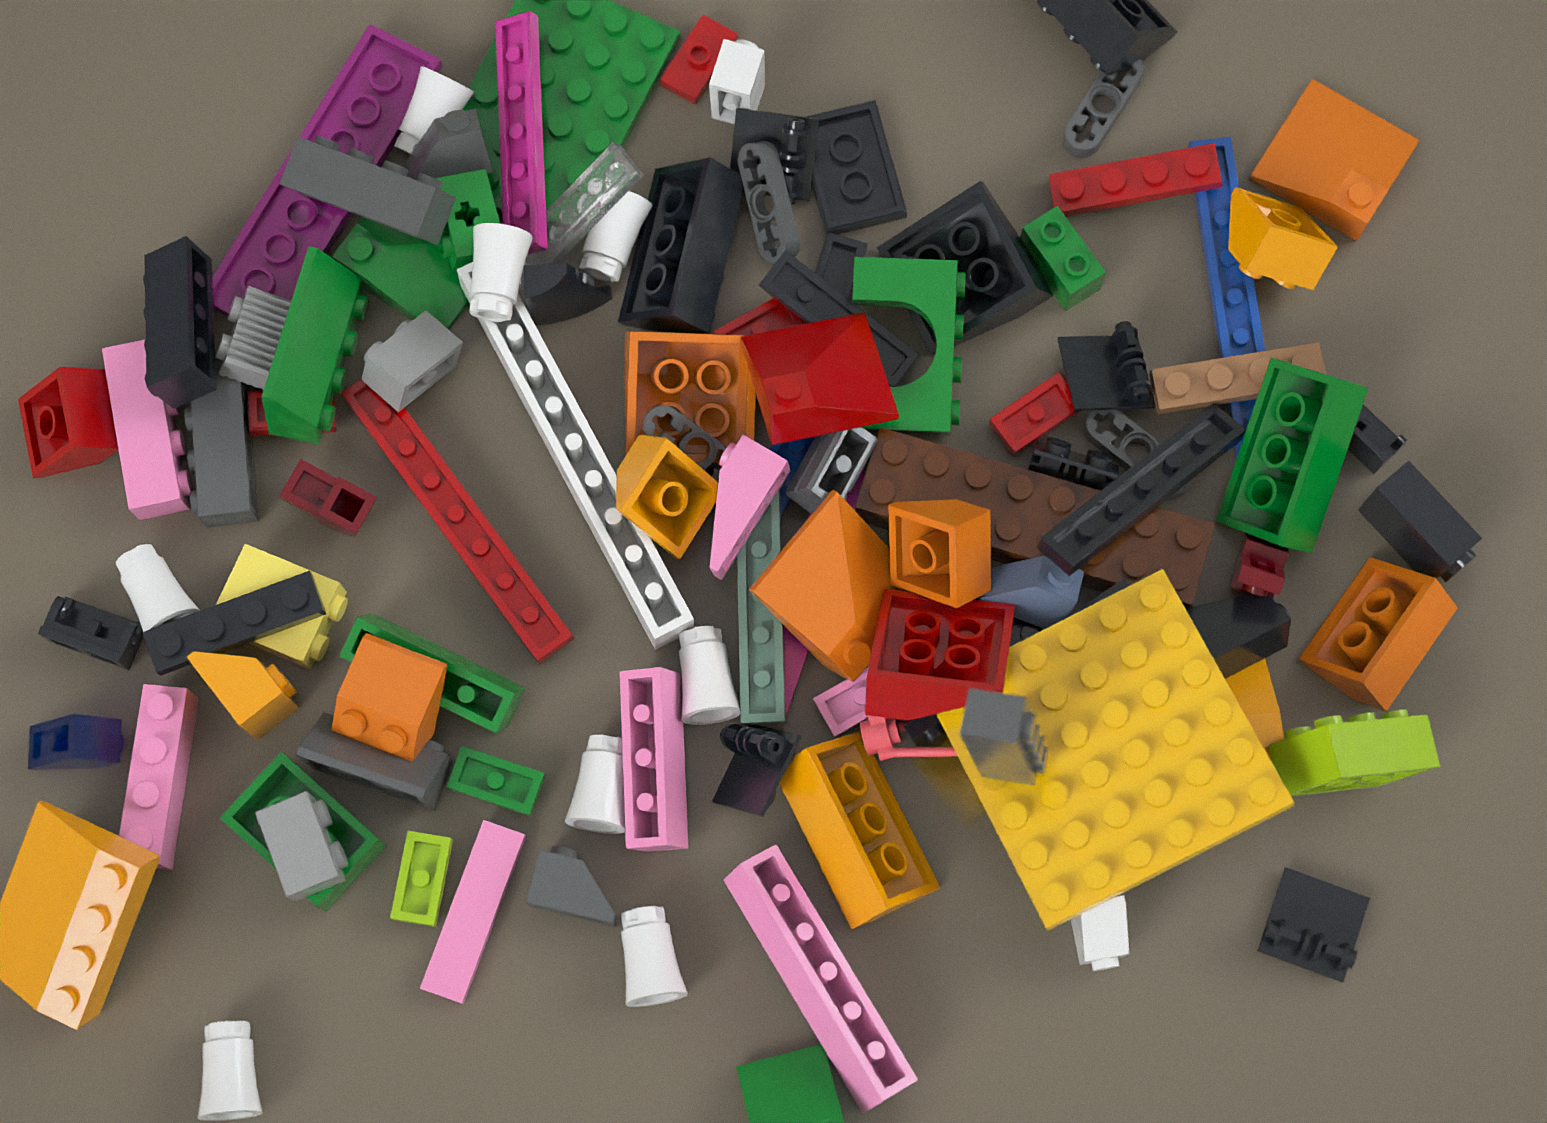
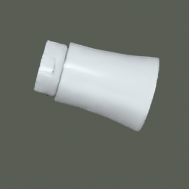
(432, 99)
(613, 237)
(497, 269)
(153, 588)
(706, 678)
(599, 788)
(650, 958)
(228, 1073)

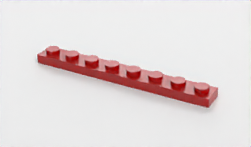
(461, 522)

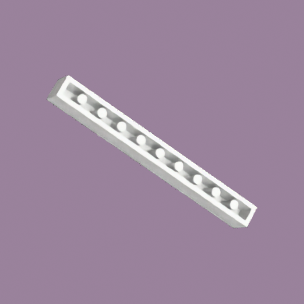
(585, 471)

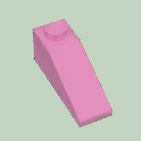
(745, 490)

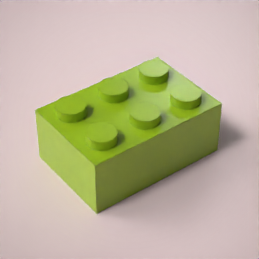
(1354, 752)

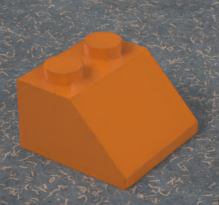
(940, 549)
(390, 698)

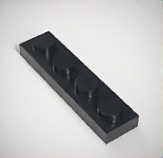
(817, 300)
(235, 622)

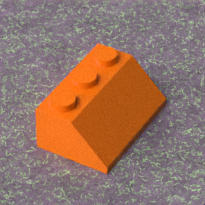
(1379, 632)

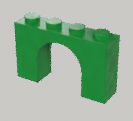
(931, 291)

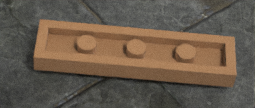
(1224, 378)

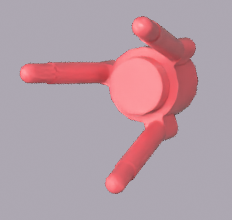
(883, 733)

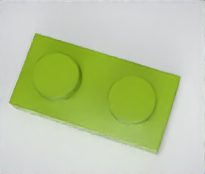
(421, 878)

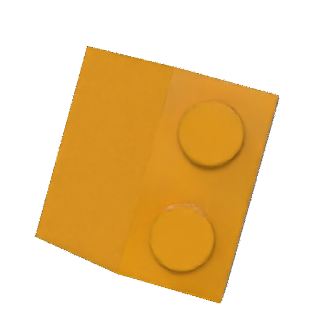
(1277, 240)
(664, 493)
(248, 690)

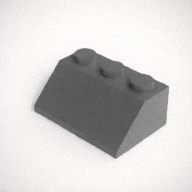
(365, 765)

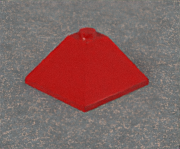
(818, 378)
(933, 653)

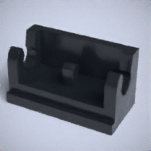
(1373, 441)
(92, 632)

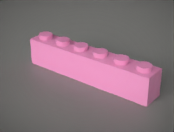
(819, 978)

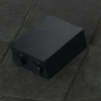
(1420, 524)

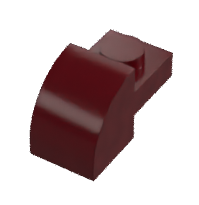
(328, 498)
(1259, 567)

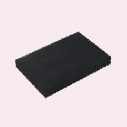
(855, 170)

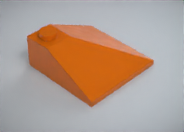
(1334, 159)
(695, 375)
(830, 586)

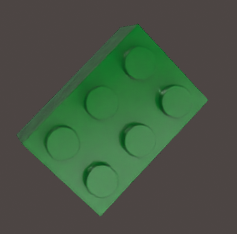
(282, 781)

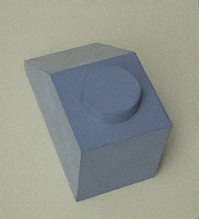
(1037, 588)

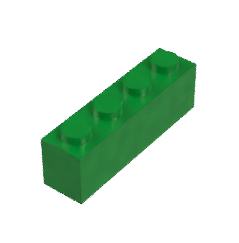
(467, 687)

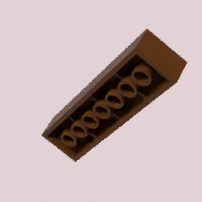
(1027, 507)

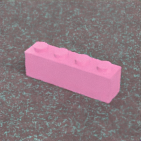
(145, 437)
(653, 760)
(159, 770)

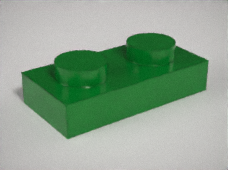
(496, 781)

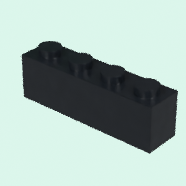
(179, 323)

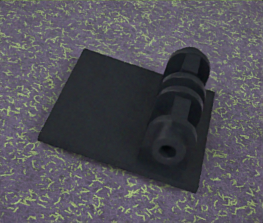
(793, 138)
(1107, 371)
(1055, 451)
(756, 766)
(1314, 925)

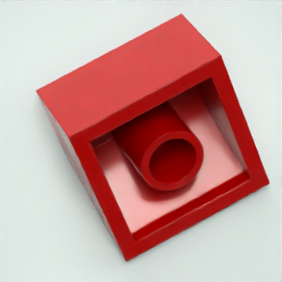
(68, 421)

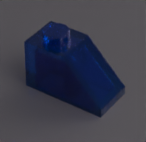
(75, 743)

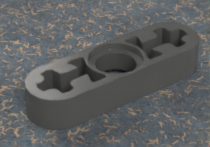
(1086, 111)
(782, 212)
(677, 421)
(1105, 441)

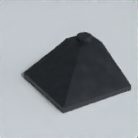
(999, 269)

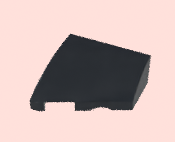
(561, 293)

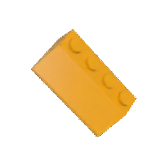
(856, 829)

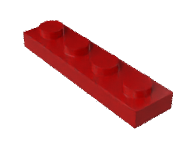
(1136, 180)

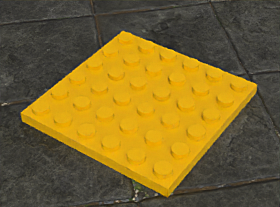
(1140, 756)

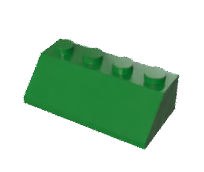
(314, 349)
(1291, 455)

